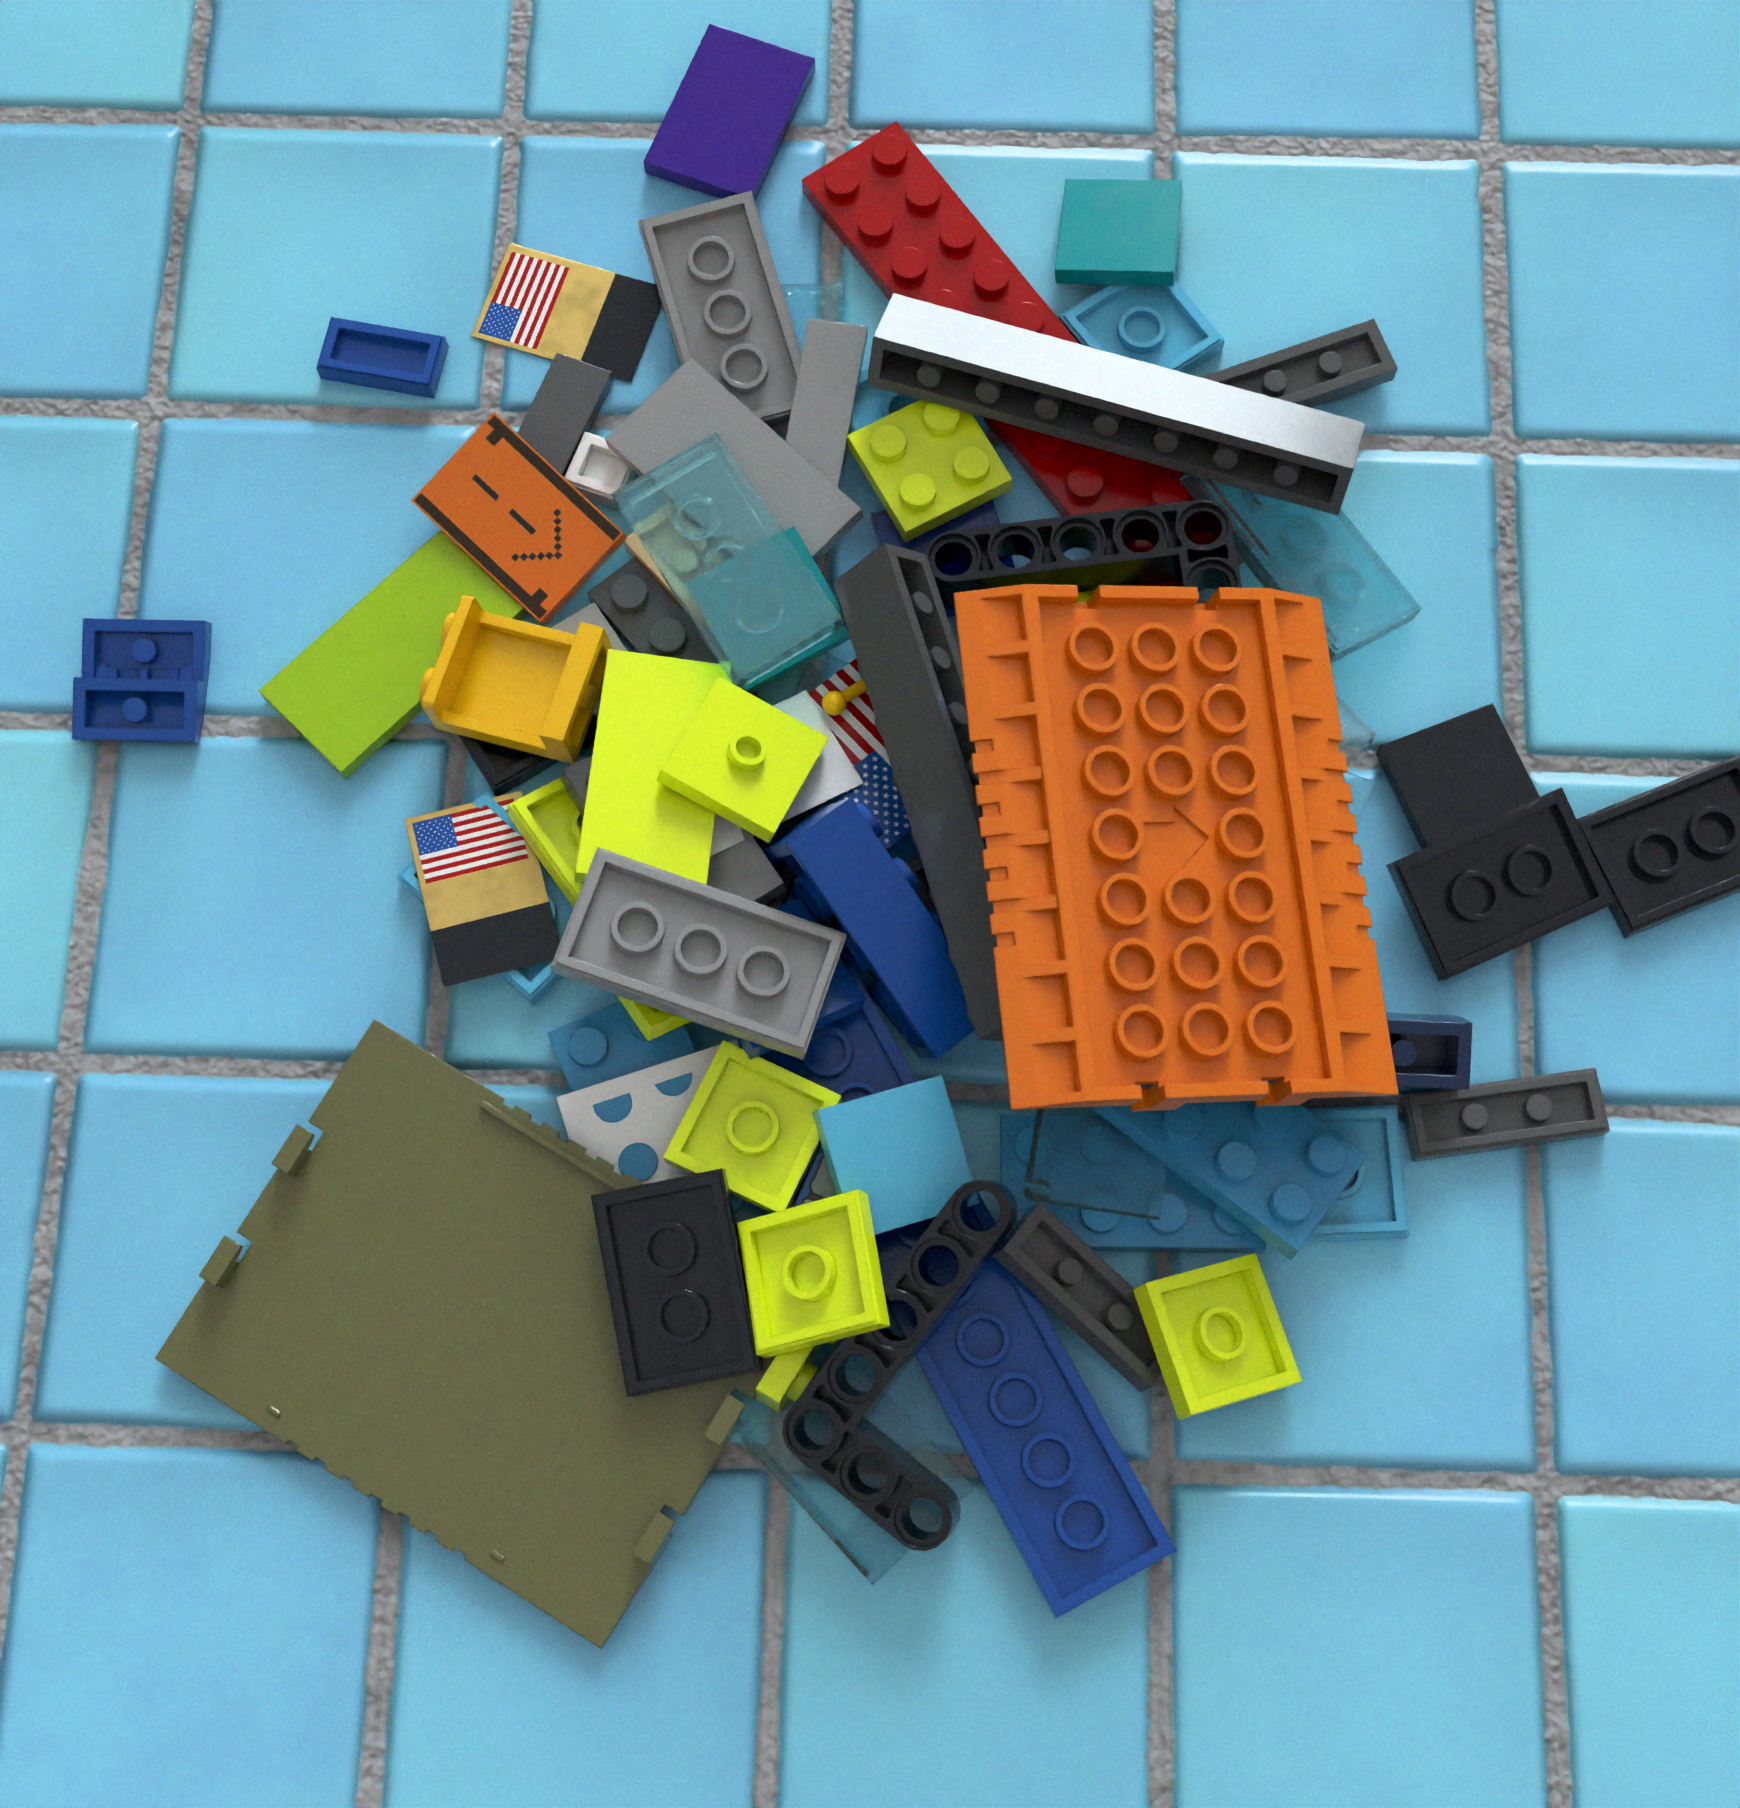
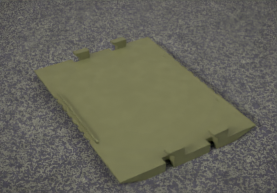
(449, 1337)

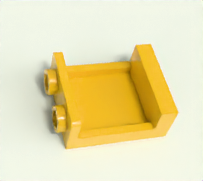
(515, 682)

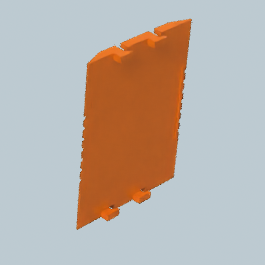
(1169, 849)

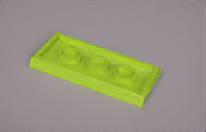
(367, 669)

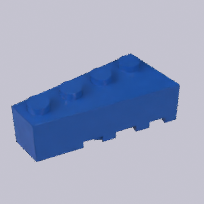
(872, 898)

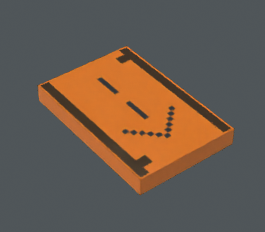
(519, 519)

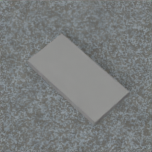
(726, 300)
(696, 406)
(699, 953)

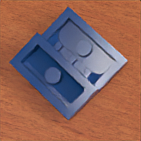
(142, 680)

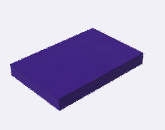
(729, 114)

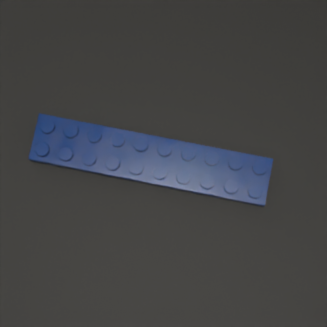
(1005, 1376)

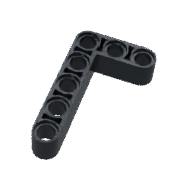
(1106, 538)
(890, 1357)

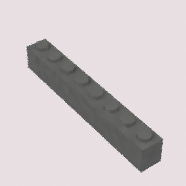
(1115, 403)
(920, 712)

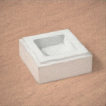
(598, 470)

